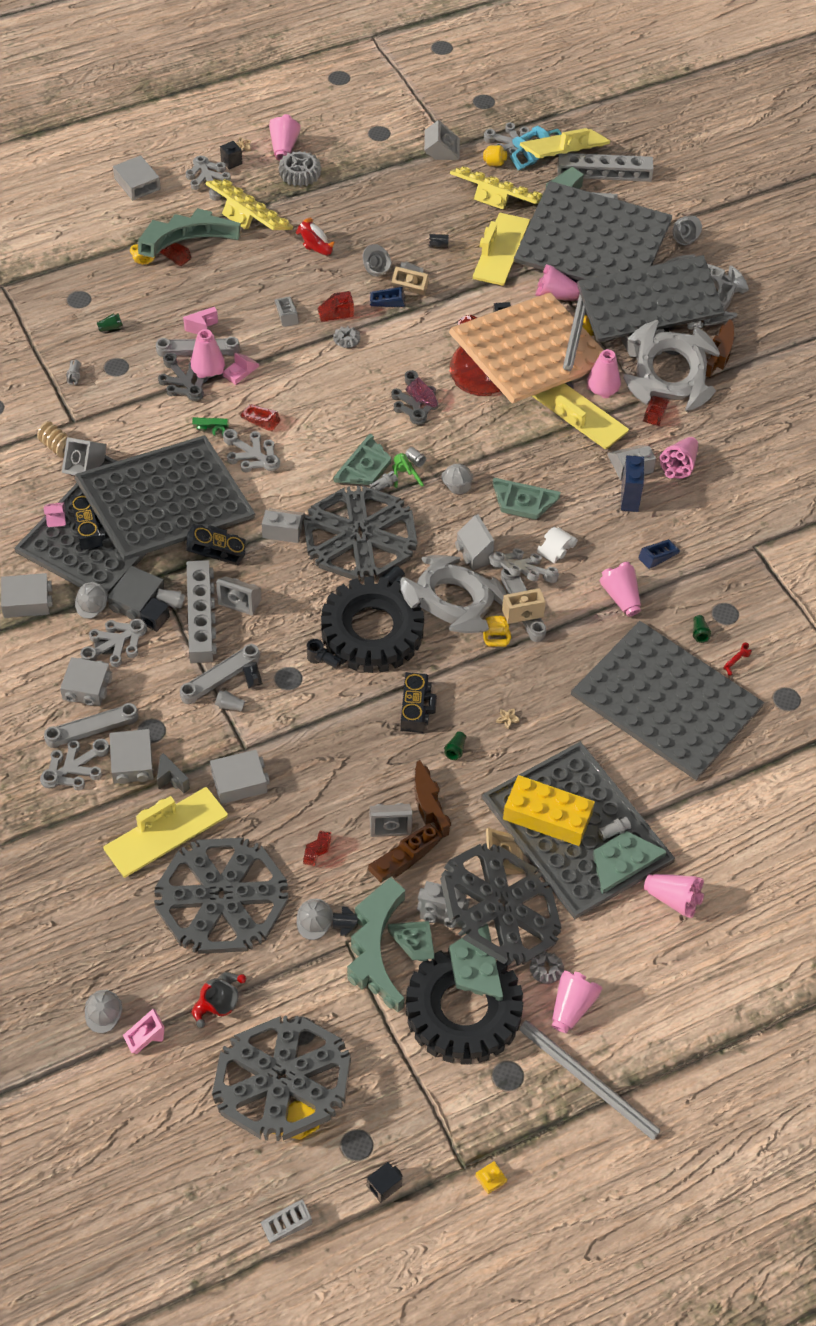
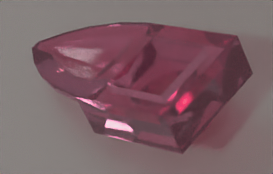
(422, 392)

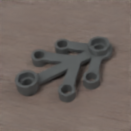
(193, 392)
(417, 415)

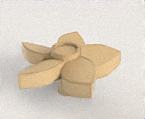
(244, 144)
(508, 717)

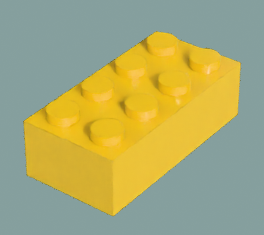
(548, 810)

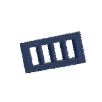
(393, 297)
(661, 554)

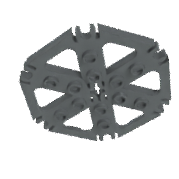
(371, 527)
(231, 905)
(505, 917)
(279, 1091)

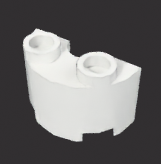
(556, 544)

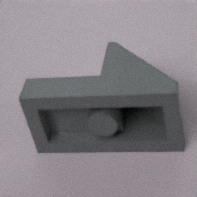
(171, 773)

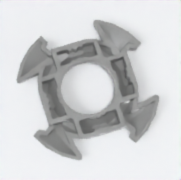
(726, 288)
(690, 346)
(443, 571)

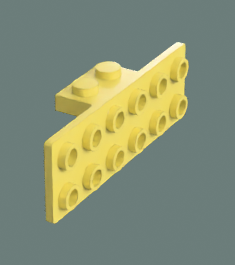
(565, 143)
(493, 191)
(243, 207)
(499, 248)
(583, 415)
(164, 829)

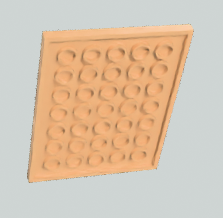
(526, 347)

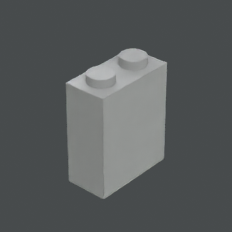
(136, 177)
(26, 595)
(131, 756)
(239, 776)

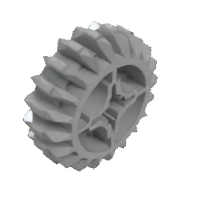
(300, 168)

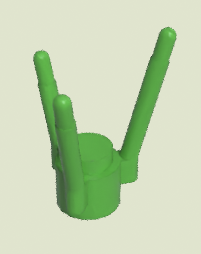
(402, 464)

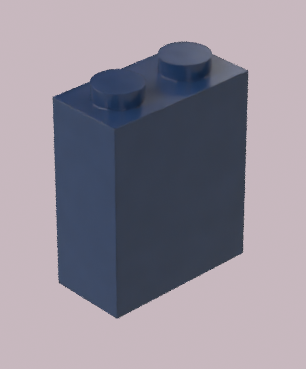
(632, 483)

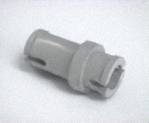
(73, 373)
(386, 481)
(615, 828)

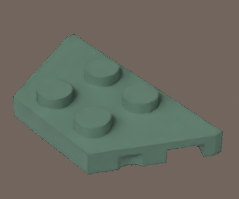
(364, 464)
(523, 499)
(624, 858)
(474, 968)

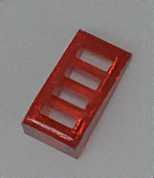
(177, 253)
(653, 413)
(269, 423)

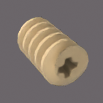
(53, 438)

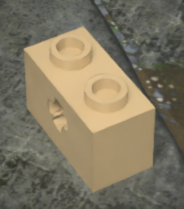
(410, 280)
(523, 606)

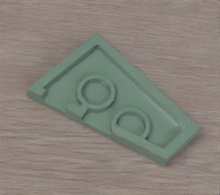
(414, 939)

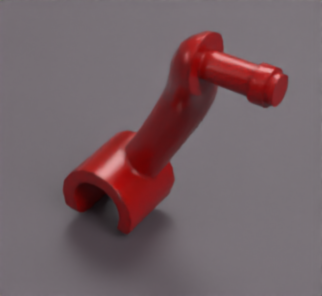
(742, 653)

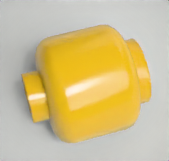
(495, 155)

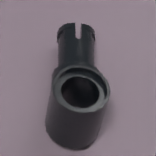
(318, 654)

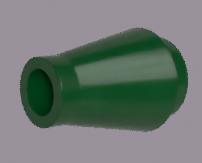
(111, 322)
(701, 631)
(454, 748)

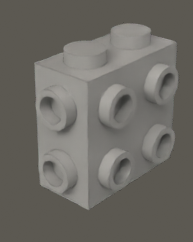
(86, 681)
(433, 905)

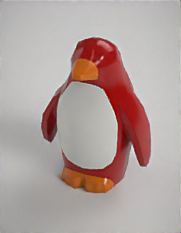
(314, 237)

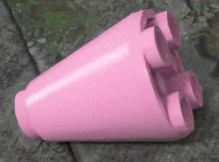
(284, 134)
(558, 284)
(207, 356)
(605, 375)
(679, 458)
(622, 587)
(676, 891)
(573, 1000)

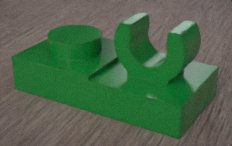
(216, 423)

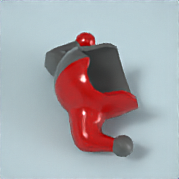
(217, 997)

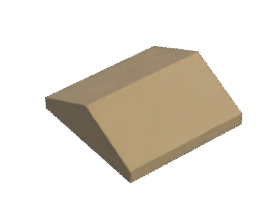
(507, 842)

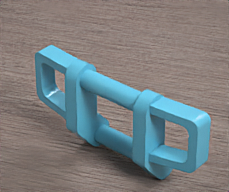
(536, 131)

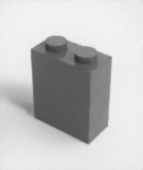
(134, 592)

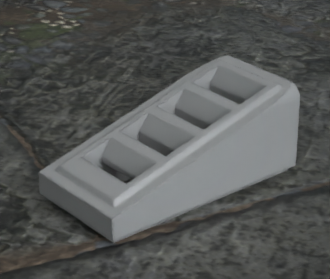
(287, 313)
(283, 1214)

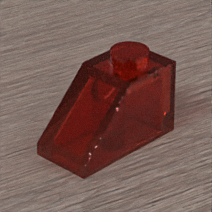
(337, 307)

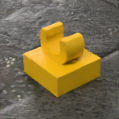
(491, 1177)

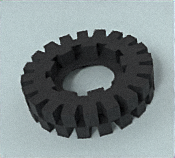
(348, 645)
(455, 1040)

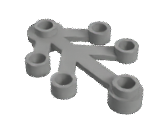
(490, 136)
(201, 163)
(269, 461)
(515, 567)
(116, 640)
(73, 766)

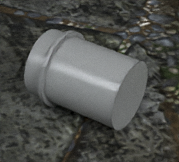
(415, 456)

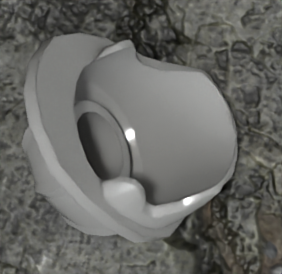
(687, 229)
(376, 260)
(457, 478)
(91, 600)
(314, 919)
(102, 1011)

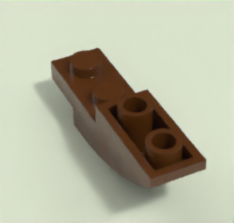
(724, 344)
(427, 800)
(408, 853)

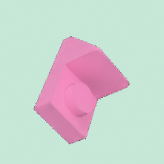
(200, 320)
(240, 369)
(55, 514)
(143, 1032)

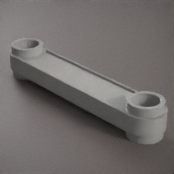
(185, 346)
(514, 584)
(218, 674)
(91, 725)

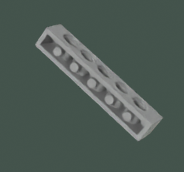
(608, 166)
(199, 611)

